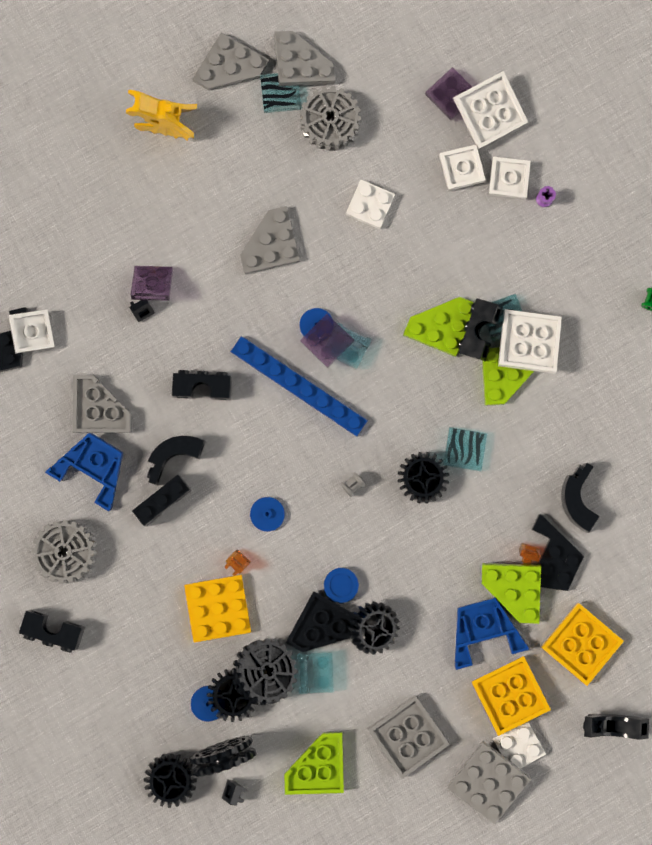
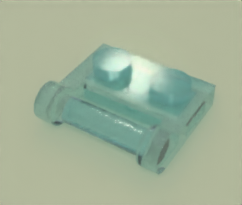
(352, 355)
(321, 670)

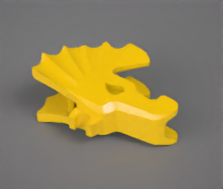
(160, 114)

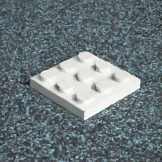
(490, 110)
(529, 341)

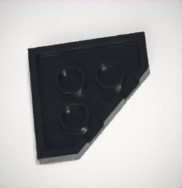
(320, 624)

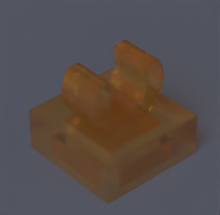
(529, 553)
(237, 562)

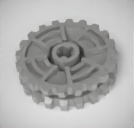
(327, 104)
(49, 550)

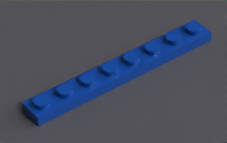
(299, 386)

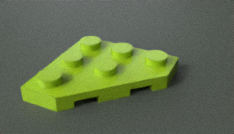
(441, 326)
(499, 381)
(515, 588)
(318, 768)

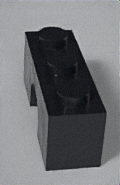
(482, 313)
(185, 383)
(161, 500)
(35, 627)

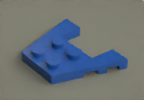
(95, 459)
(480, 623)

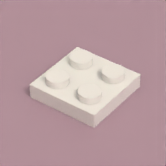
(462, 167)
(509, 178)
(370, 204)
(31, 331)
(519, 745)

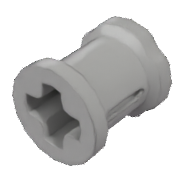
(350, 490)

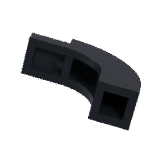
(170, 448)
(572, 502)
(616, 725)

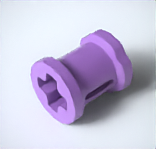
(551, 194)

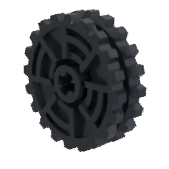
(250, 677)
(223, 756)

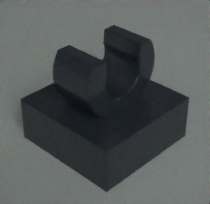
(141, 310)
(232, 792)

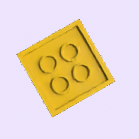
(217, 608)
(582, 644)
(510, 695)

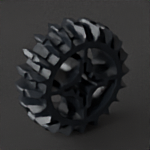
(440, 475)
(372, 642)
(223, 694)
(165, 797)

